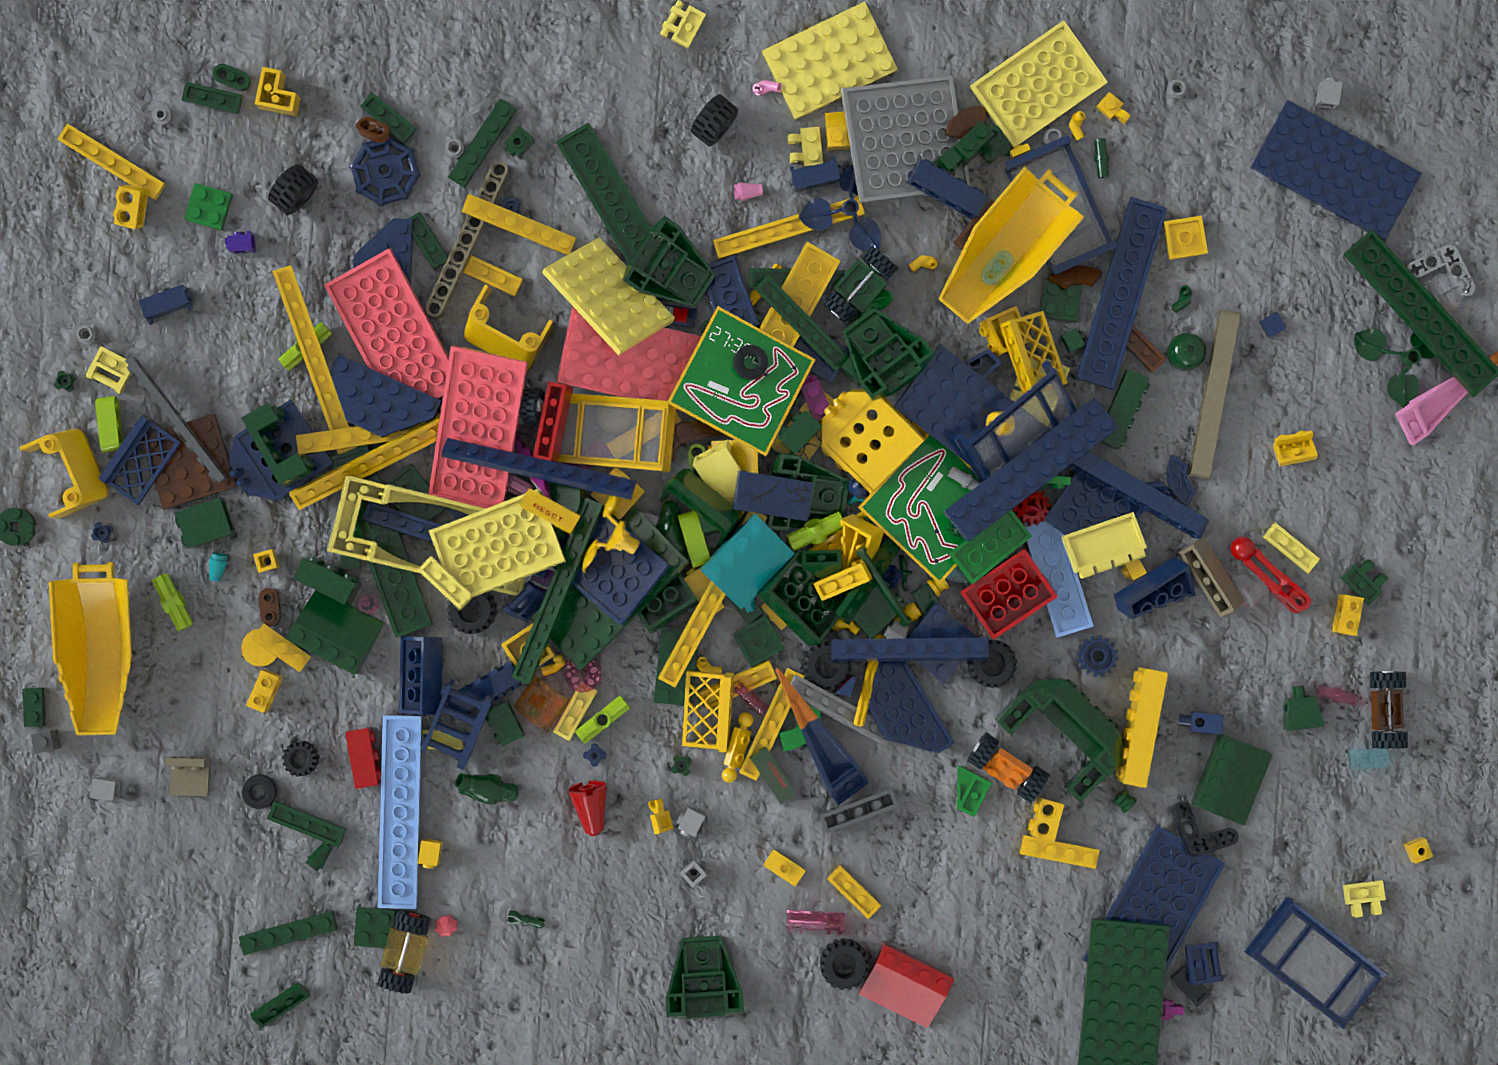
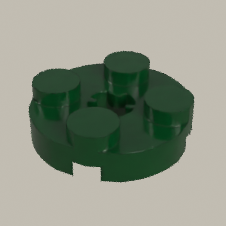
(26, 526)

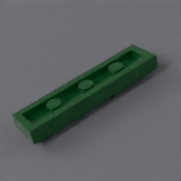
(306, 823)

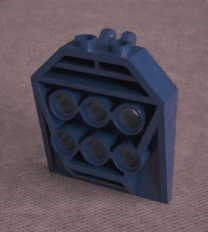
(250, 464)

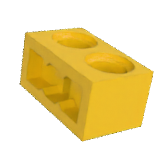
(135, 208)
(1347, 615)
(264, 691)
(1051, 819)

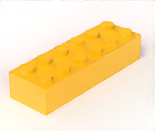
(1141, 726)

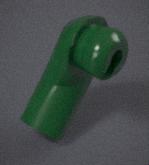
(1184, 299)

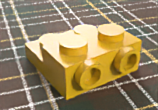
(991, 330)

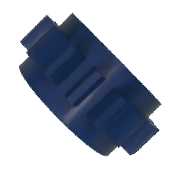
(1086, 656)

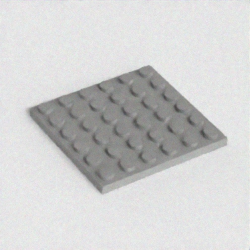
(894, 129)

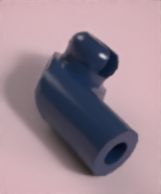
(1160, 486)

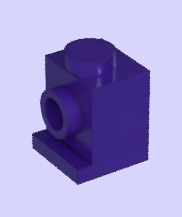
(240, 242)

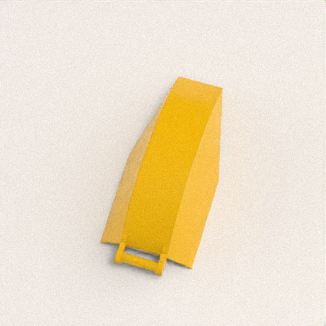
(1023, 221)
(92, 646)

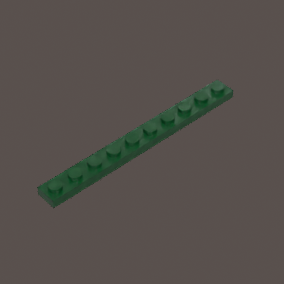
(557, 592)

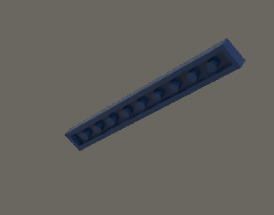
(539, 468)
(407, 524)

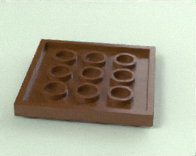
(184, 476)

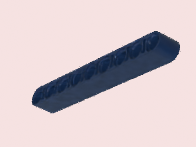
(1141, 494)

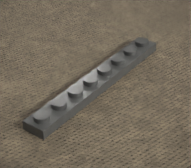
(181, 427)

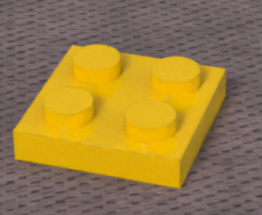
(1185, 237)

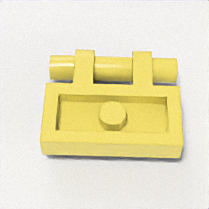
(688, 26)

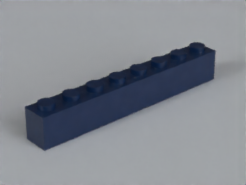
(909, 649)

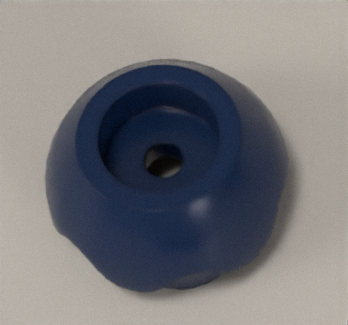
(857, 489)

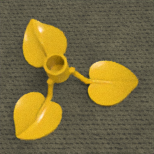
(620, 537)

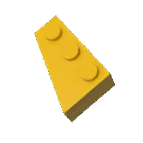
(857, 534)

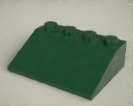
(797, 602)
(335, 632)
(1231, 779)

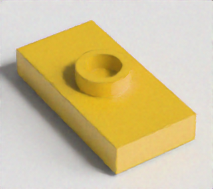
(784, 867)

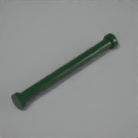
(905, 620)

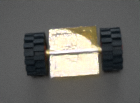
(403, 951)

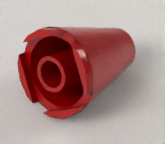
(590, 805)

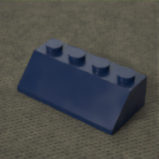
(420, 675)

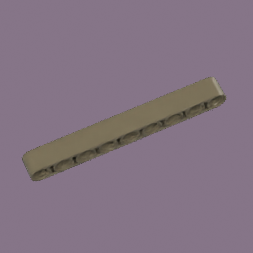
(460, 247)
(1214, 394)

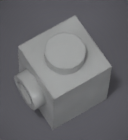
(1328, 93)
(104, 788)
(690, 822)

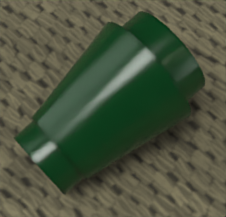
(319, 856)

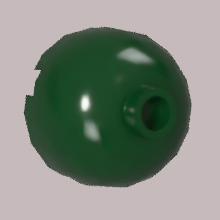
(1186, 351)

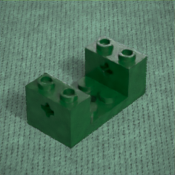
(261, 422)

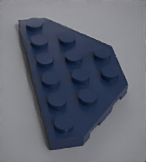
(396, 236)
(378, 401)
(904, 710)

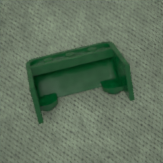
(704, 502)

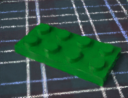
(989, 547)

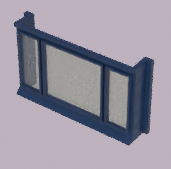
(1090, 236)
(1028, 420)
(1315, 962)

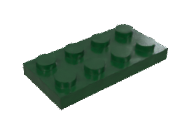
(664, 692)

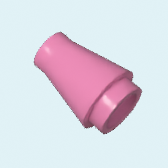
(745, 191)

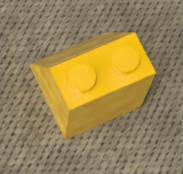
(744, 455)

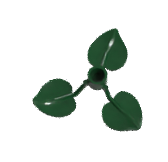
(1400, 388)

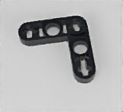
(1195, 837)

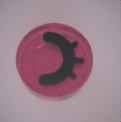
(368, 604)

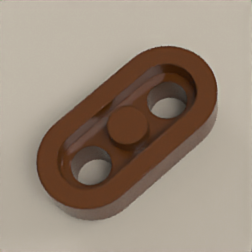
(373, 130)
(271, 606)

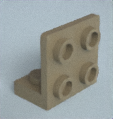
(189, 775)

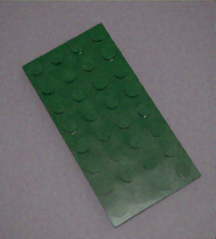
(586, 629)
(1123, 993)

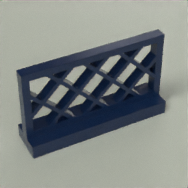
(128, 448)

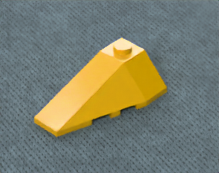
(836, 132)

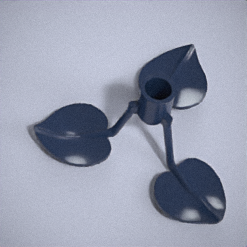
(818, 215)

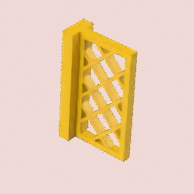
(1021, 357)
(723, 715)

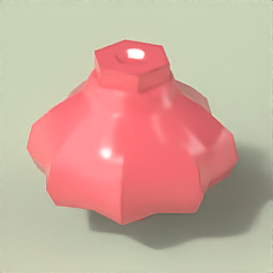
(446, 925)

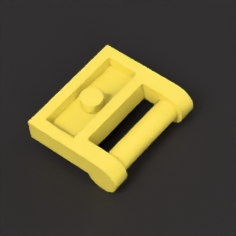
(112, 363)

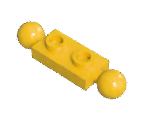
(737, 747)

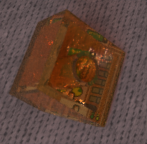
(541, 703)

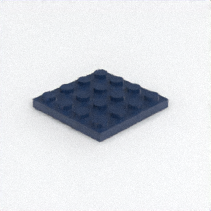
(1087, 504)

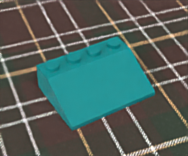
(747, 561)

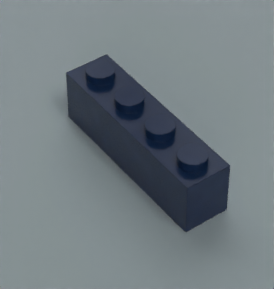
(947, 189)

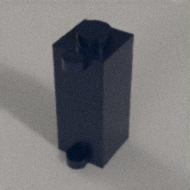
(816, 175)
(166, 302)

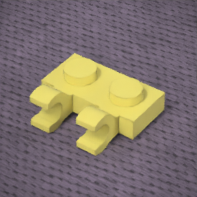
(811, 146)
(1364, 892)

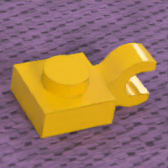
(1111, 106)
(660, 819)

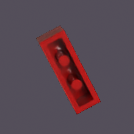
(363, 757)

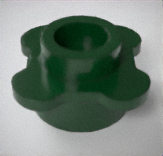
(61, 376)
(682, 770)

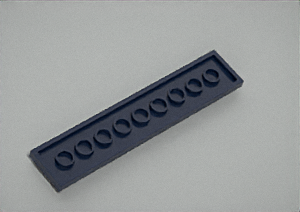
(1121, 293)
(1031, 470)

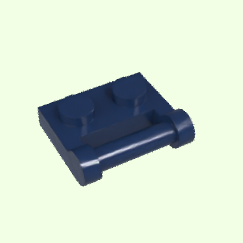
(529, 605)
(1198, 963)

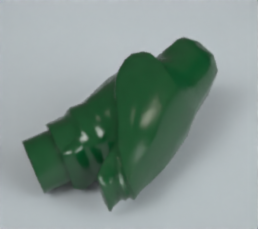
(670, 525)
(486, 788)

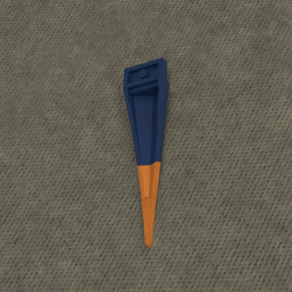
(835, 765)

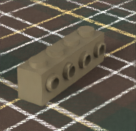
(1211, 577)

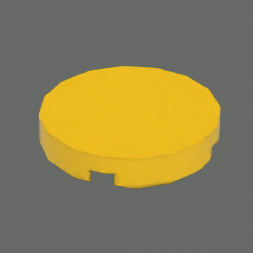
(255, 653)

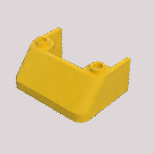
(497, 343)
(80, 466)

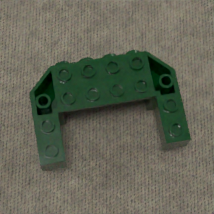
(1078, 721)

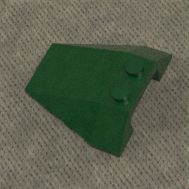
(669, 266)
(885, 353)
(828, 489)
(703, 981)

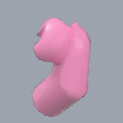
(766, 86)

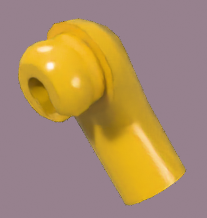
(1075, 124)
(923, 261)
(853, 627)
(704, 666)
(555, 667)

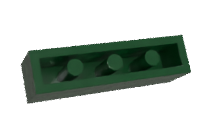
(1124, 405)

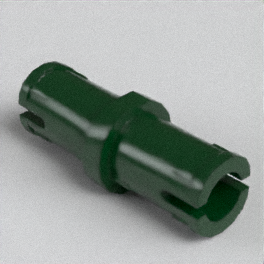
(1101, 158)

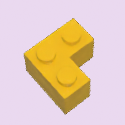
(272, 96)

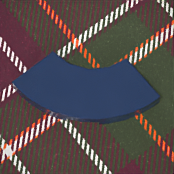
(1178, 481)

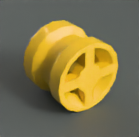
(936, 588)

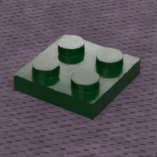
(1060, 302)
(758, 641)
(373, 926)

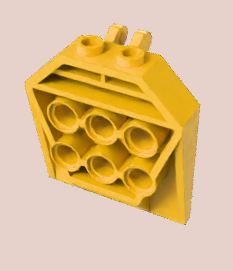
(882, 461)

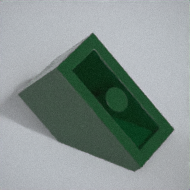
(821, 562)

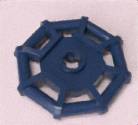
(381, 181)

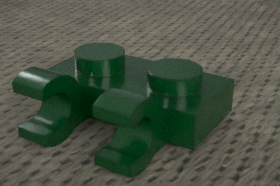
(1361, 584)

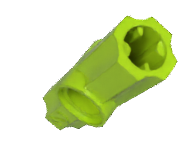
(294, 356)
(815, 531)
(172, 602)
(593, 727)

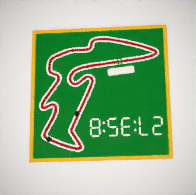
(733, 405)
(913, 504)

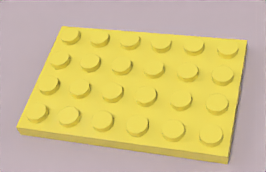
(827, 58)
(1038, 84)
(595, 288)
(496, 546)

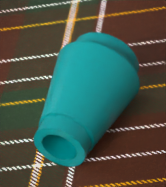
(217, 566)

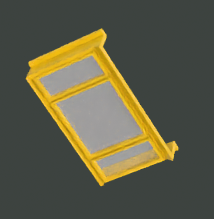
(619, 432)

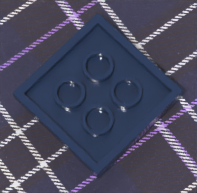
(940, 624)

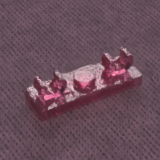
(815, 921)

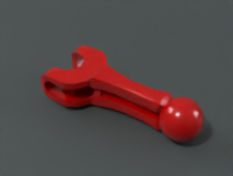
(1286, 591)

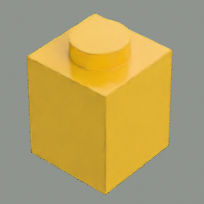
(430, 853)

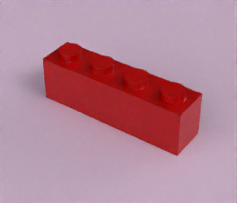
(553, 421)

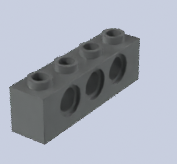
(858, 809)

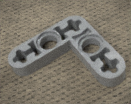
(1443, 261)

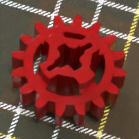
(1030, 509)

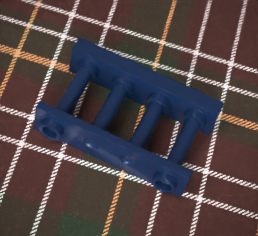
(467, 738)

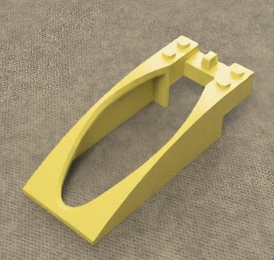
(358, 489)

